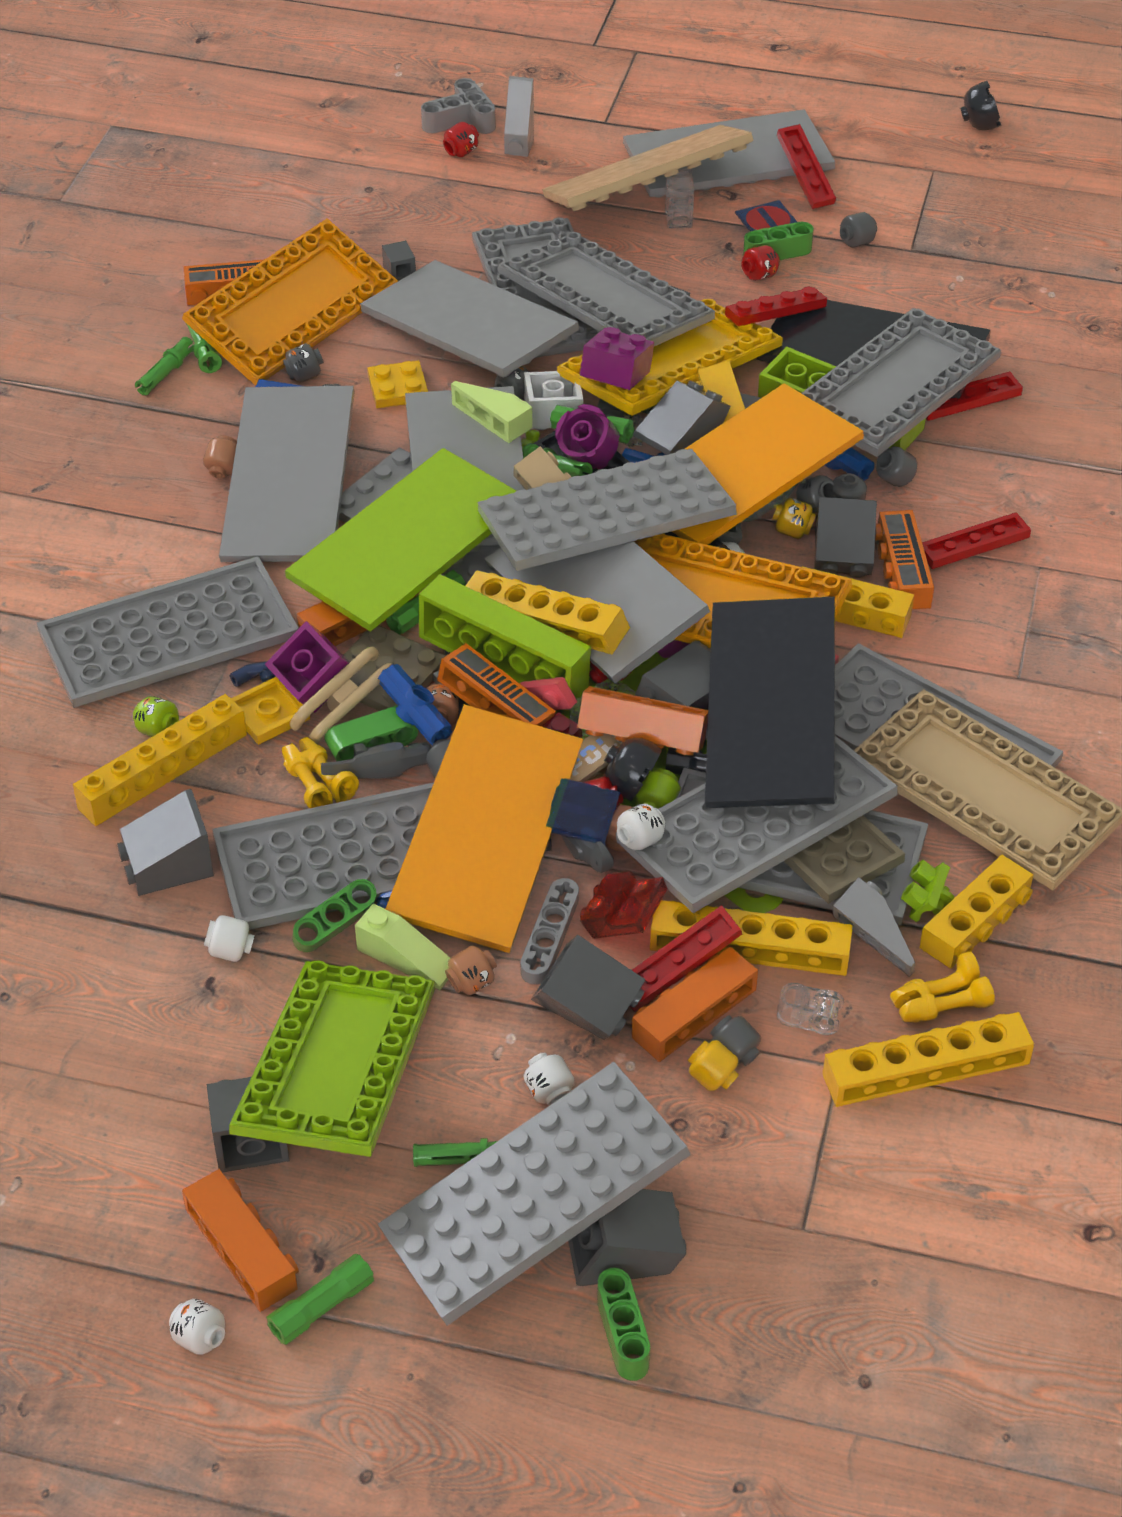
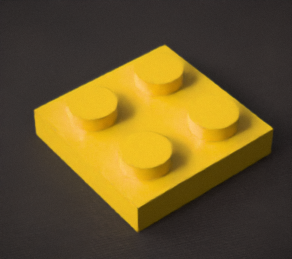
(394, 380)
(267, 709)

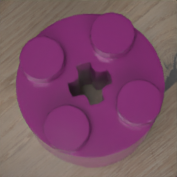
(587, 436)

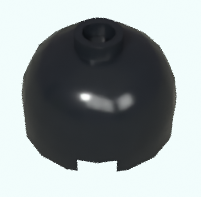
(980, 107)
(631, 764)

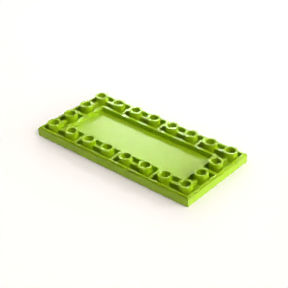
(400, 540)
(334, 1059)

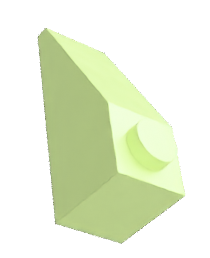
(494, 409)
(400, 945)

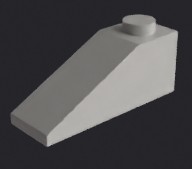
(519, 116)
(874, 923)

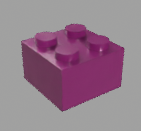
(617, 358)
(306, 663)

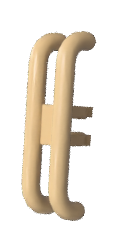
(341, 695)

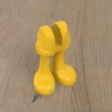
(302, 764)
(918, 1001)

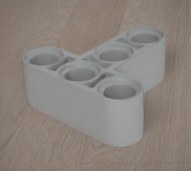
(466, 105)

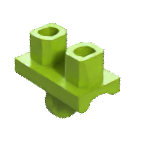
(931, 893)

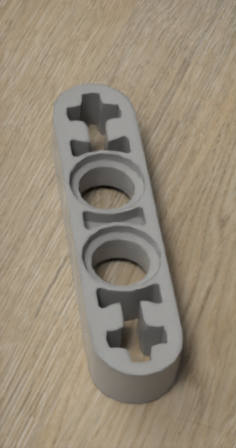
(552, 931)

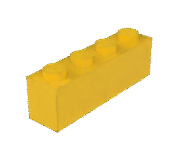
(721, 380)

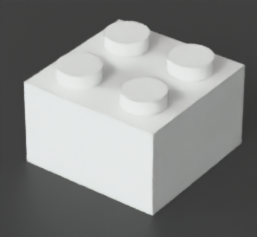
(546, 391)

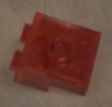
(622, 905)

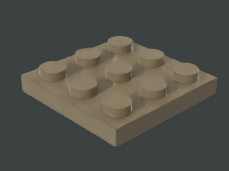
(393, 648)
(845, 855)

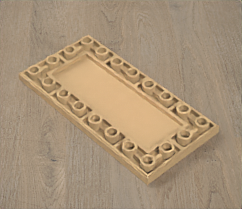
(647, 166)
(990, 788)

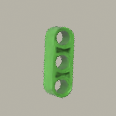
(786, 240)
(370, 730)
(340, 901)
(623, 1339)

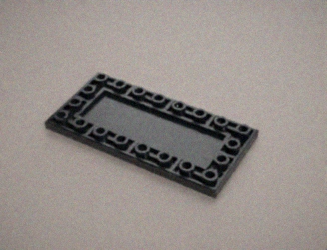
(840, 331)
(771, 703)

